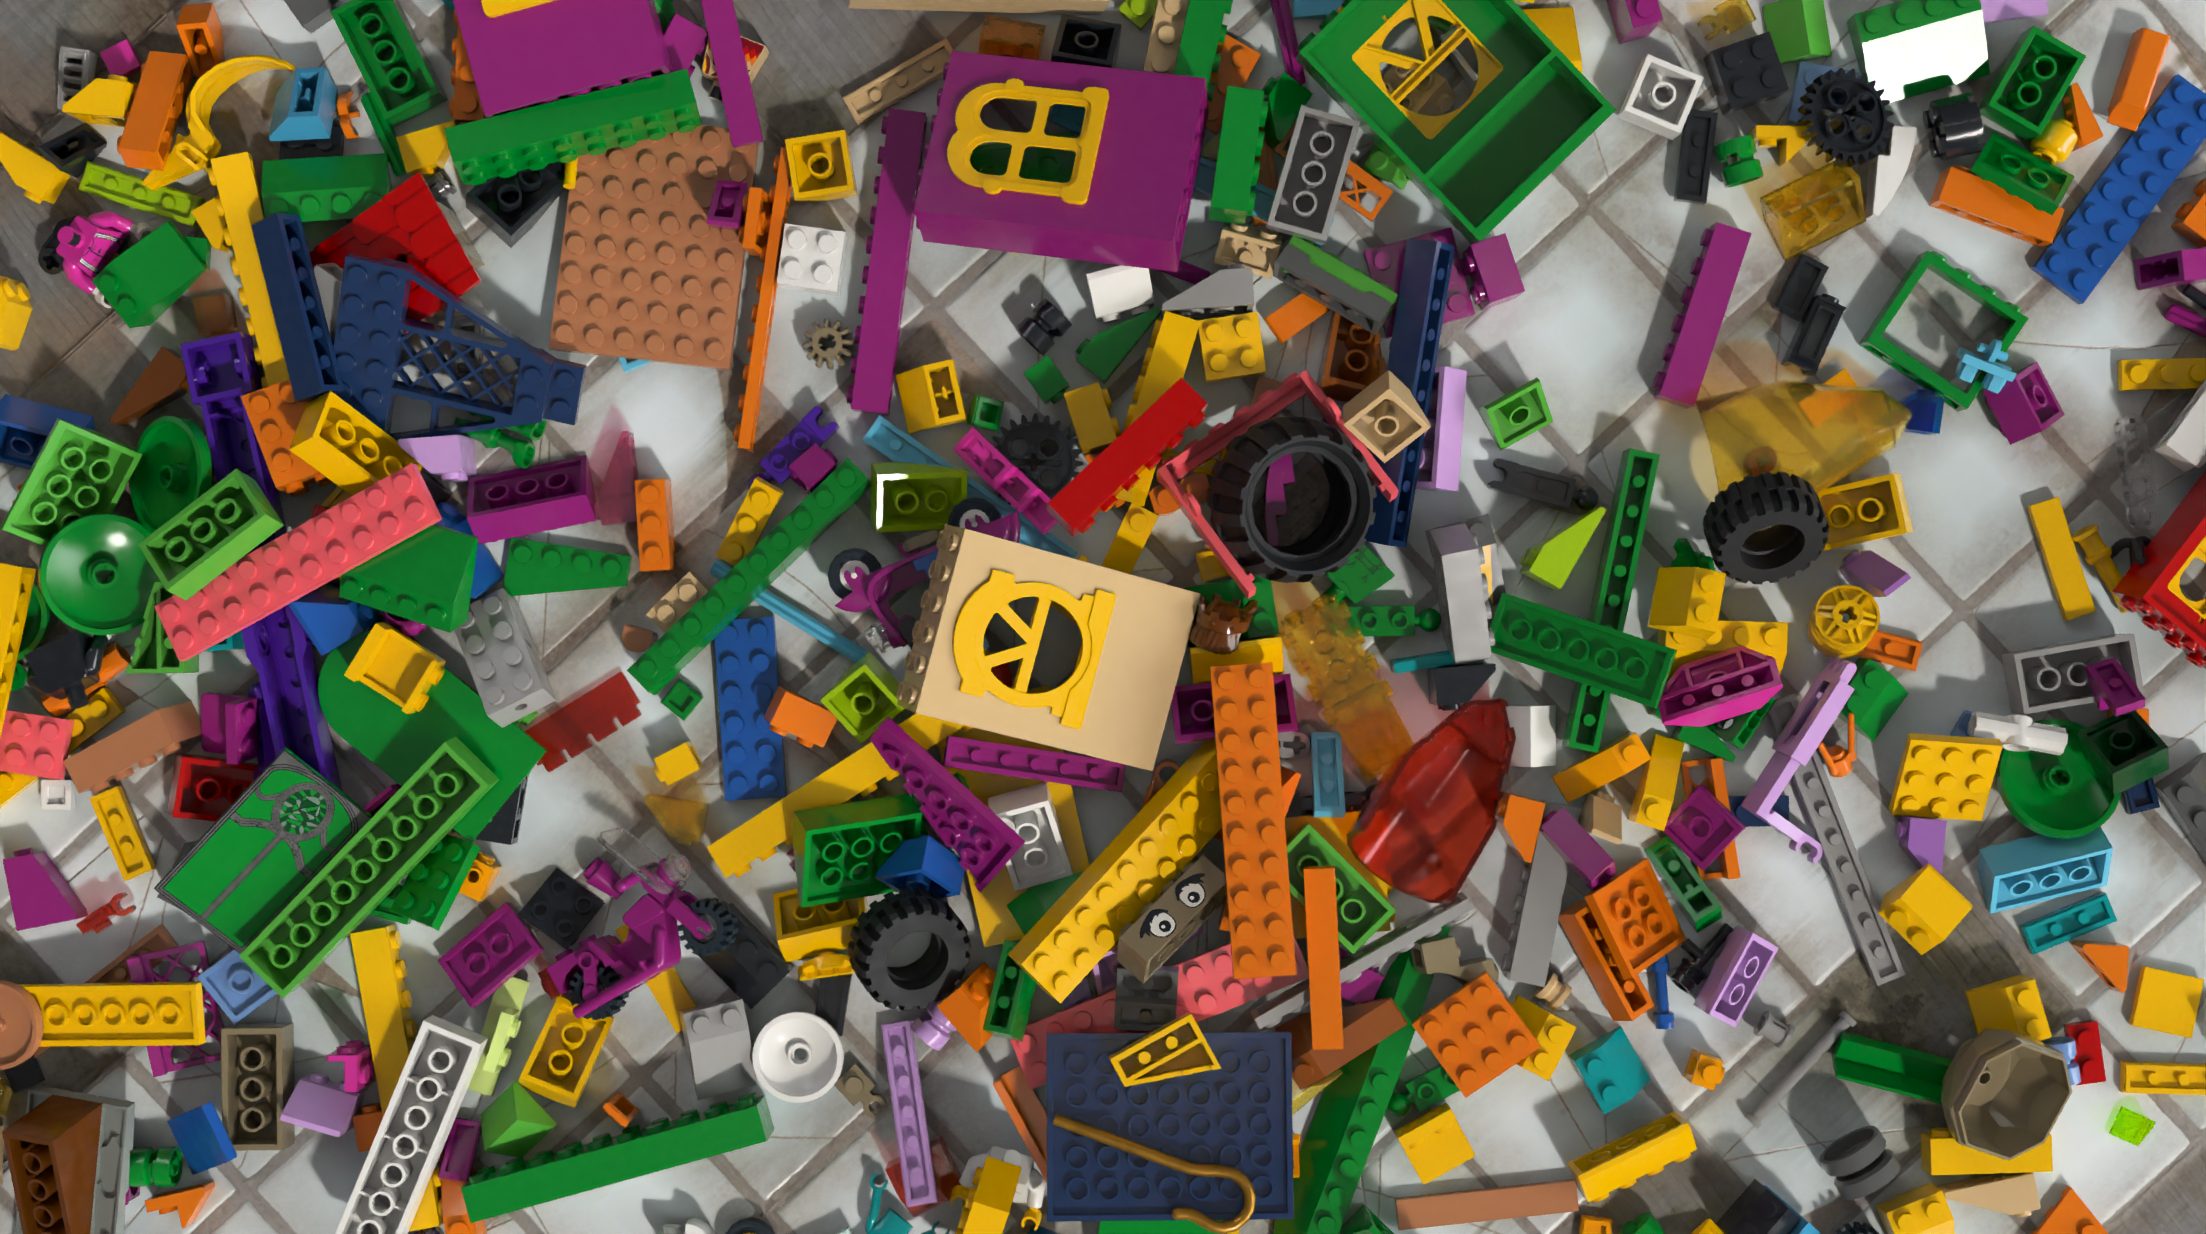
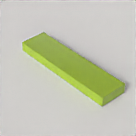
(131, 192)

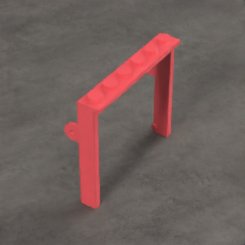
(1219, 437)

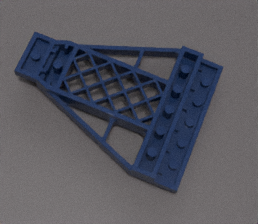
(370, 350)

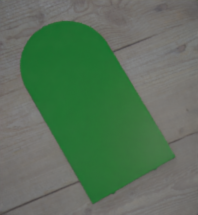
(404, 741)

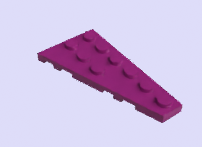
(949, 806)

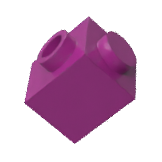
(812, 468)

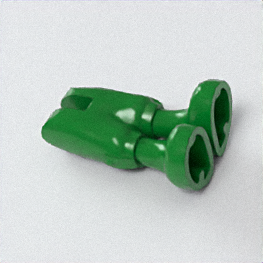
(521, 450)

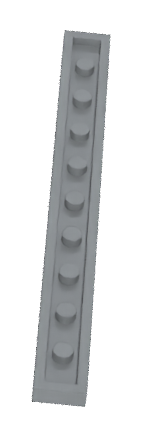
(1841, 857)

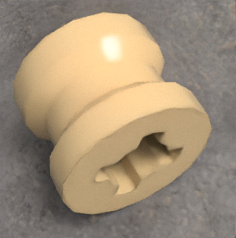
(1554, 991)

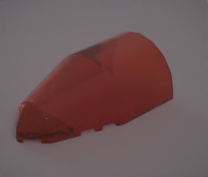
(1437, 804)

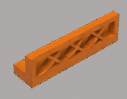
(1359, 177)
(1717, 786)
(1026, 1113)

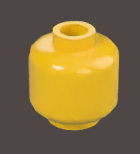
(2055, 141)

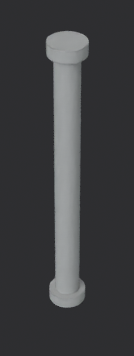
(1800, 1069)

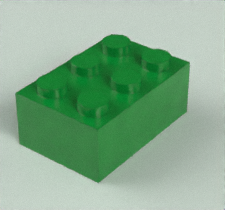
(2031, 83)

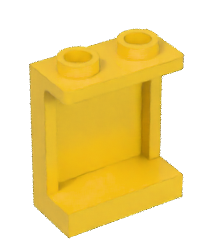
(396, 667)

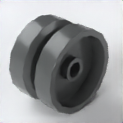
(1860, 1162)

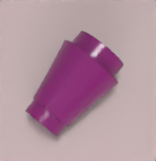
(603, 877)

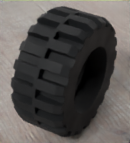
(1760, 502)
(929, 975)

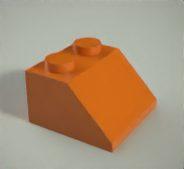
(1519, 823)
(968, 1005)

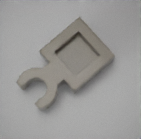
(857, 1086)

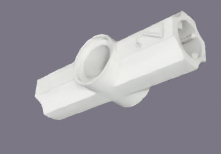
(2018, 733)

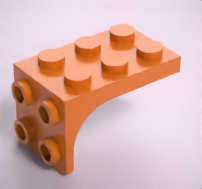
(274, 421)

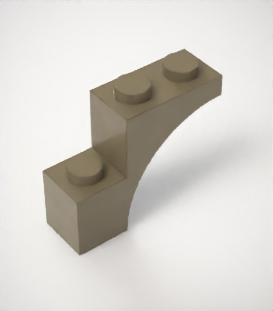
(1442, 955)

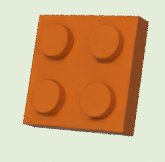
(753, 234)

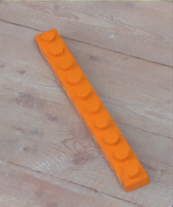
(763, 312)

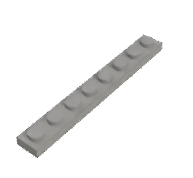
(1372, 955)

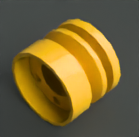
(1833, 635)

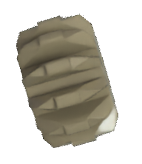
(825, 334)

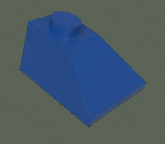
(330, 618)

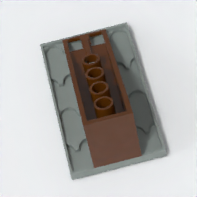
(70, 1162)

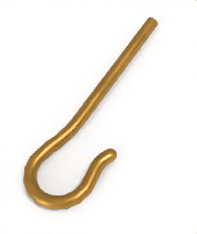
(1177, 1164)

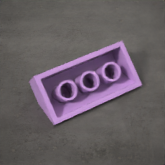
(1443, 441)

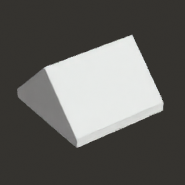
(1534, 735)

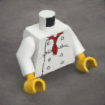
(1029, 1188)

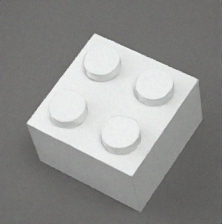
(1660, 97)
(812, 259)

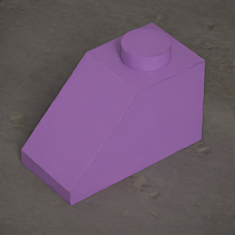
(1922, 840)

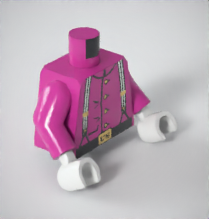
(92, 245)

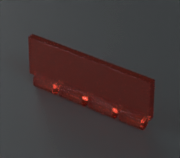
(587, 715)

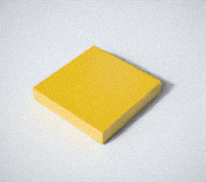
(2166, 1001)

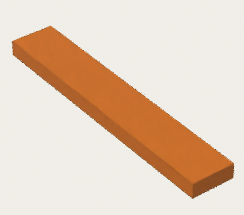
(1323, 957)

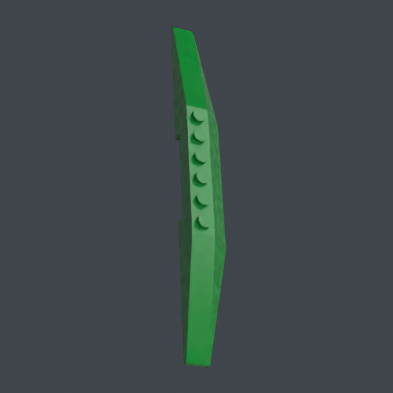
(1353, 1111)

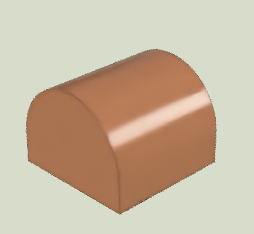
(637, 638)

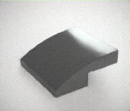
(1147, 1004)

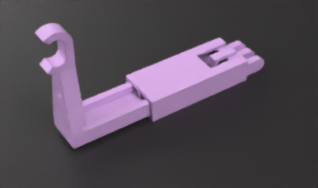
(1796, 747)

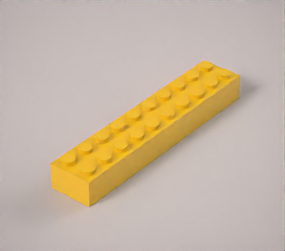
(1124, 878)

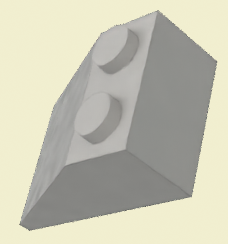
(1218, 295)
(718, 1047)

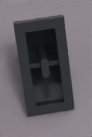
(73, 149)

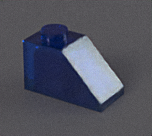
(1926, 412)

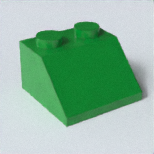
(1874, 698)

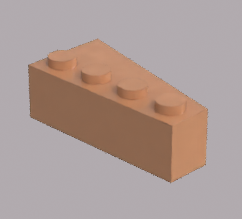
(134, 747)

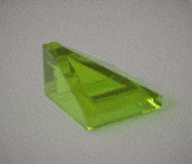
(2131, 1126)

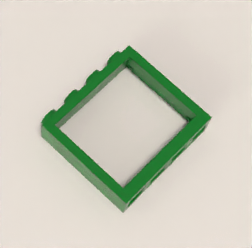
(1913, 369)

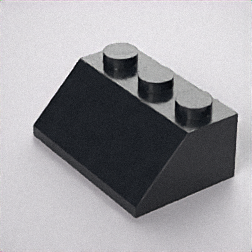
(750, 964)

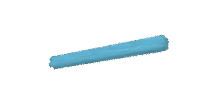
(800, 619)

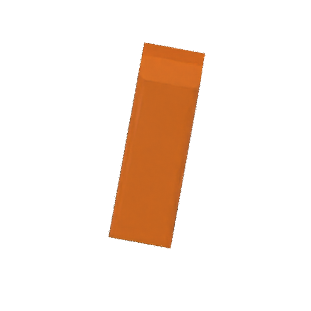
(2137, 78)

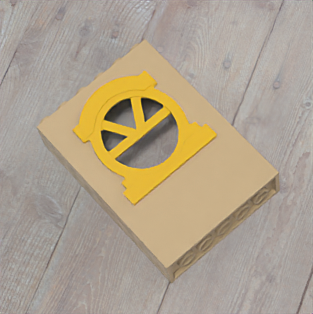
(1124, 668)

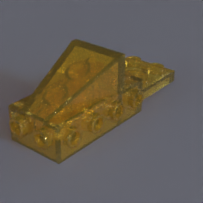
(1346, 683)

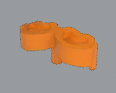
(345, 114)

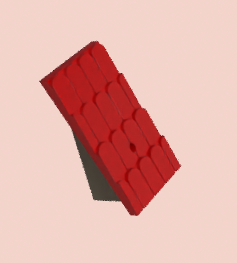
(413, 230)

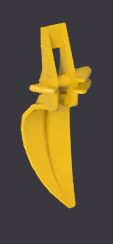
(194, 151)

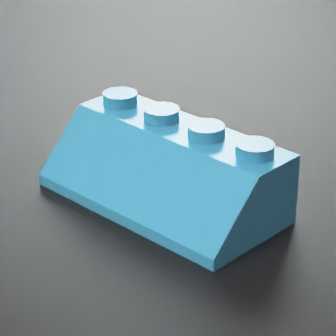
(2042, 869)

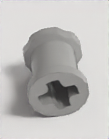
(1773, 1030)

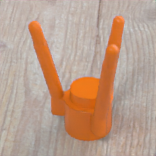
(1838, 759)

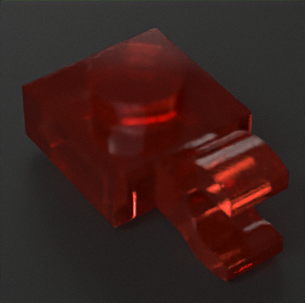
(101, 918)

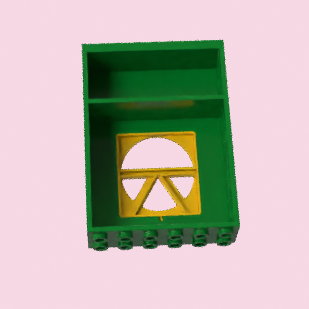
(1494, 148)

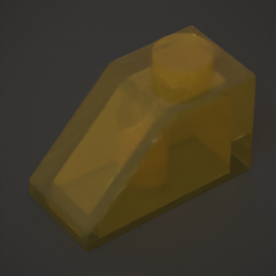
(679, 817)

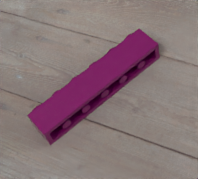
(1701, 315)

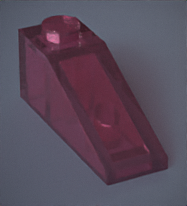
(617, 492)

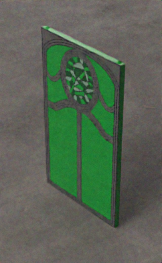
(263, 851)

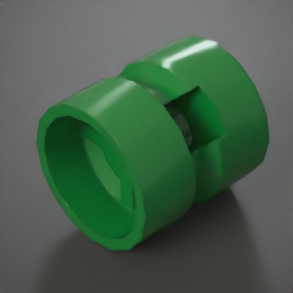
(1738, 172)
(157, 1167)

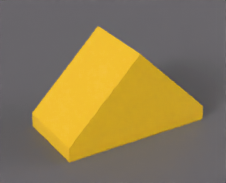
(212, 224)

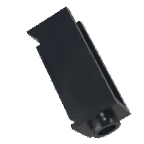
(1794, 355)

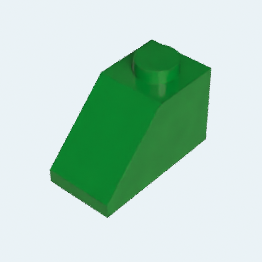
(1285, 101)

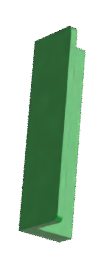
(1889, 1067)

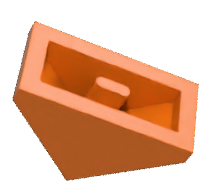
(2107, 960)

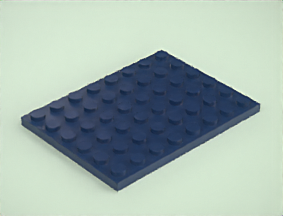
(1208, 1117)

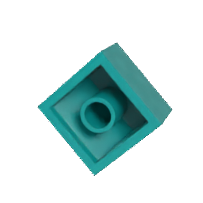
(1610, 1070)

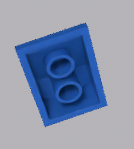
(485, 570)

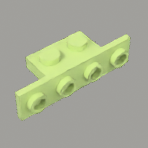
(500, 1028)

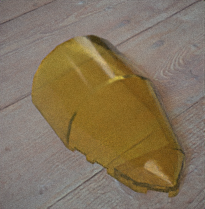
(1800, 430)

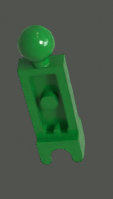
(1393, 620)
(1423, 1091)

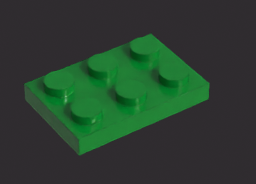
(2022, 173)
(435, 882)

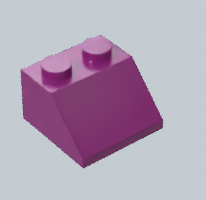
(2024, 404)

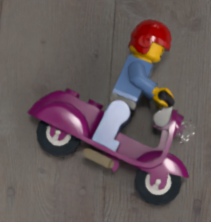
(864, 584)

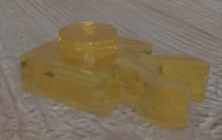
(1730, 16)

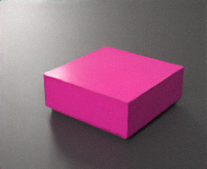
(121, 59)

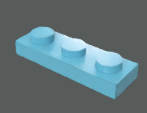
(1327, 774)

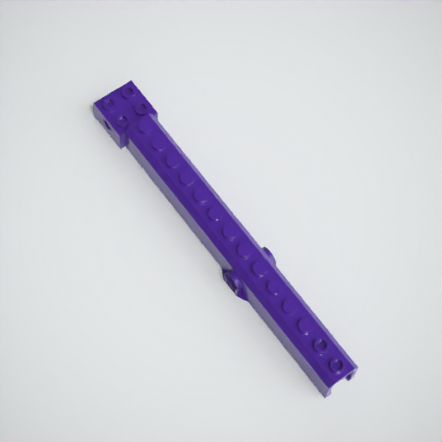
(277, 645)

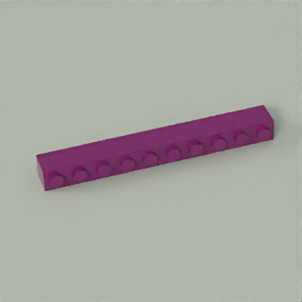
(888, 262)

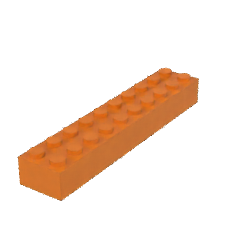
(1252, 821)

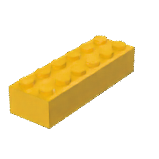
(1162, 368)

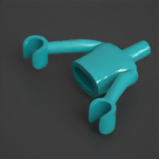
(890, 1221)

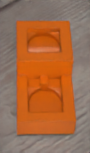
(1294, 316)

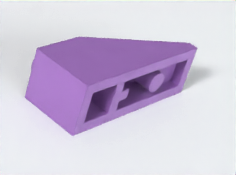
(1872, 573)

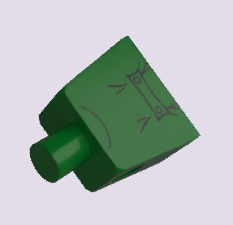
(1358, 577)

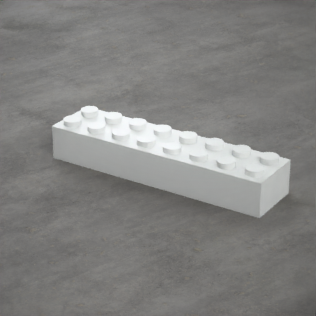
(413, 1129)

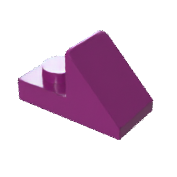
(727, 205)
(2114, 687)

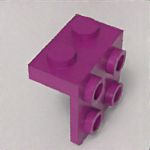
(229, 726)

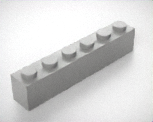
(1537, 909)

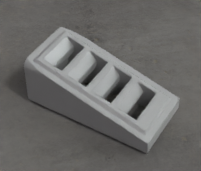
(65, 69)

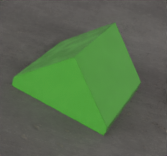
(1798, 29)
(1517, 414)
(514, 1123)

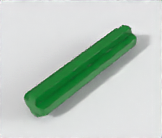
(384, 133)

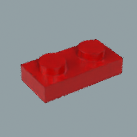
(2088, 1049)

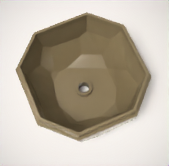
(2004, 1092)

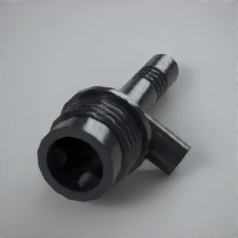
(1690, 972)

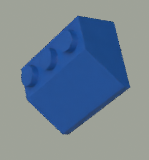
(27, 426)

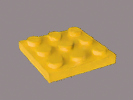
(1945, 776)

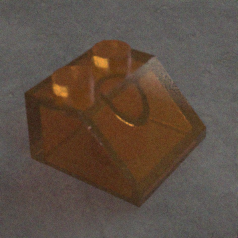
(1011, 38)

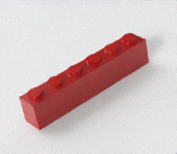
(1127, 457)

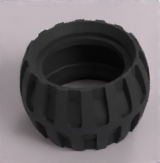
(1343, 524)

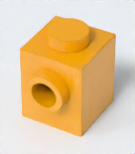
(480, 877)

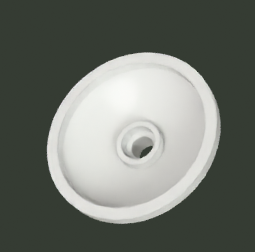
(787, 1074)

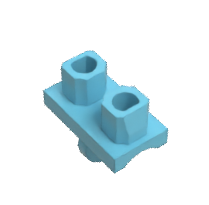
(1997, 372)

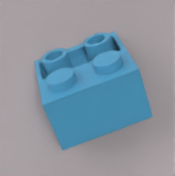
(304, 106)

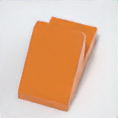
(186, 1200)

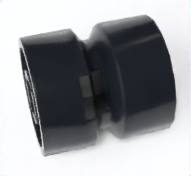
(1043, 326)

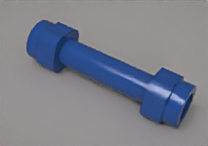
(1663, 1017)

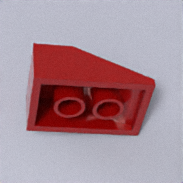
(206, 786)

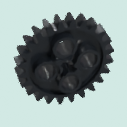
(1845, 117)
(1035, 434)

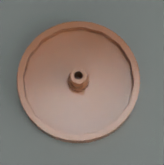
(19, 1025)

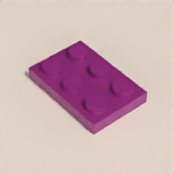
(490, 954)

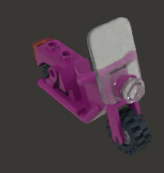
(652, 934)

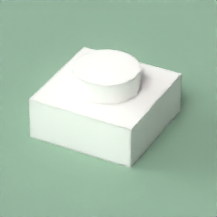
(58, 794)

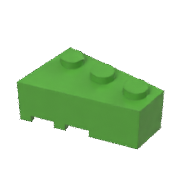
(153, 647)

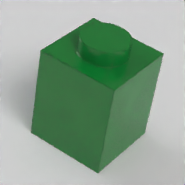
(1047, 381)

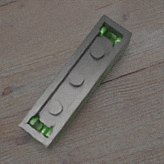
(1335, 284)

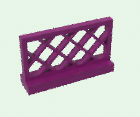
(142, 972)

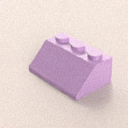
(1735, 976)

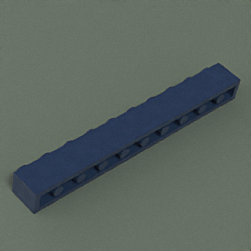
(1413, 362)

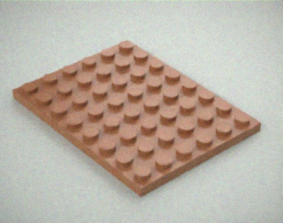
(640, 260)

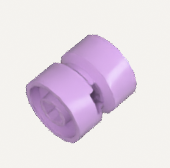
(933, 1026)

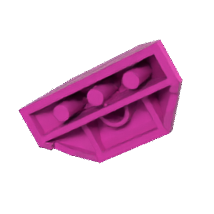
(1719, 687)

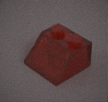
(945, 1174)

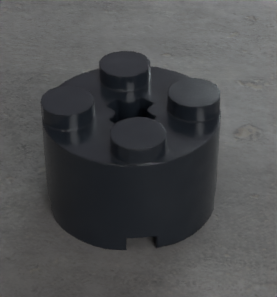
(1954, 127)

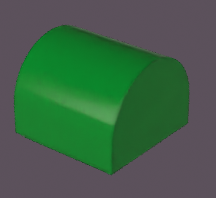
(985, 412)

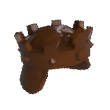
(1221, 624)

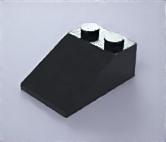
(516, 202)

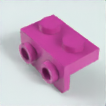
(357, 1064)

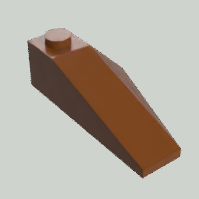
(1349, 359)
(1362, 1029)

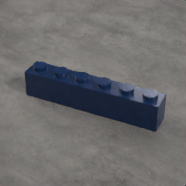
(297, 306)

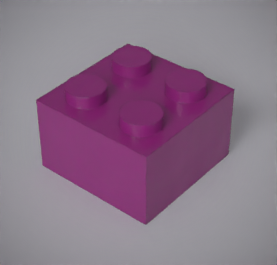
(1492, 272)

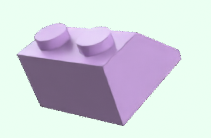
(443, 455)
(322, 1105)

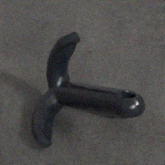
(2135, 546)

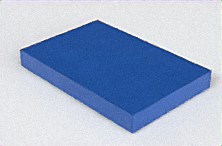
(202, 1138)

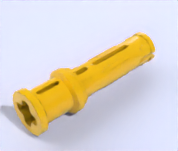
(2099, 556)

